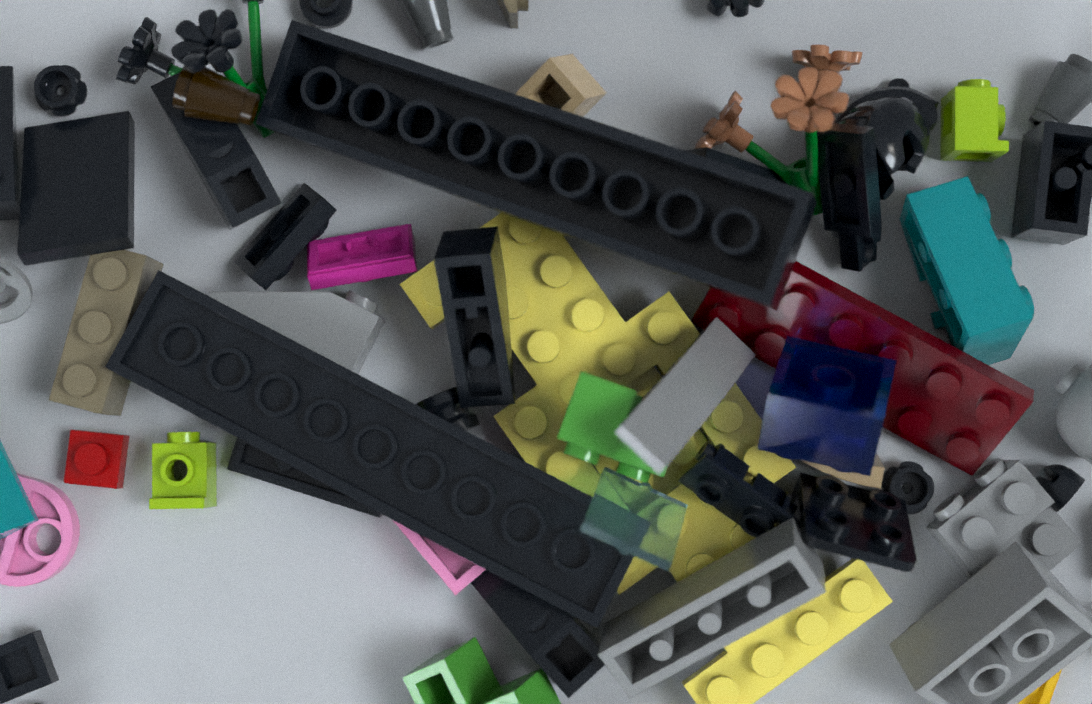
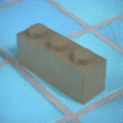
(104, 308)

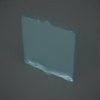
(635, 518)

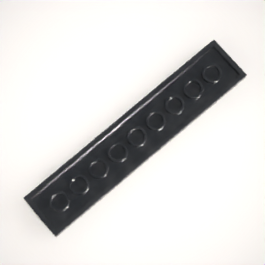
(370, 445)

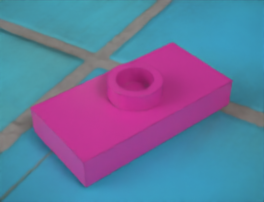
(361, 257)

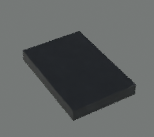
(77, 188)

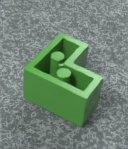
(591, 424)
(466, 677)

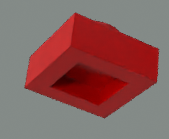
(96, 459)

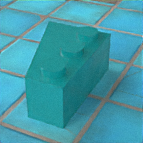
(966, 270)

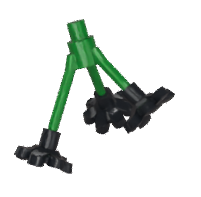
(201, 46)

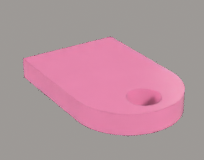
(20, 557)

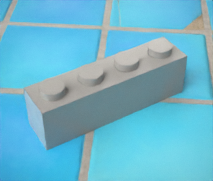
(712, 608)

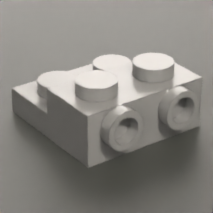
(997, 512)

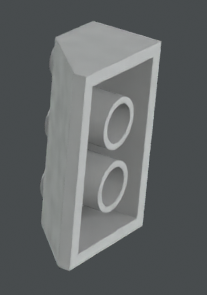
(995, 635)

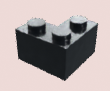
(1054, 184)

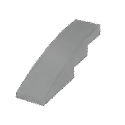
(685, 396)

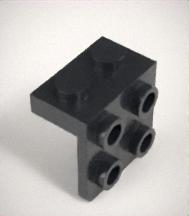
(854, 522)

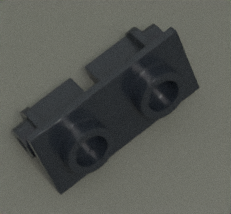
(720, 482)

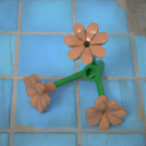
(806, 107)

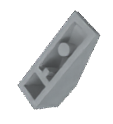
(318, 320)

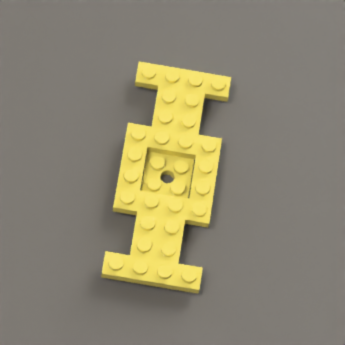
(570, 326)

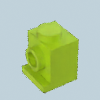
(972, 123)
(198, 486)

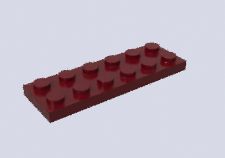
(937, 391)

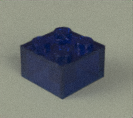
(827, 406)

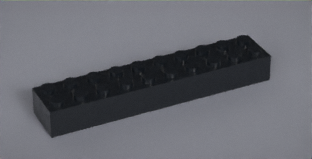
(540, 164)

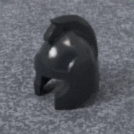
(901, 128)

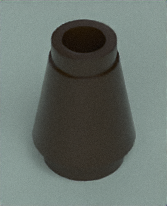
(214, 97)

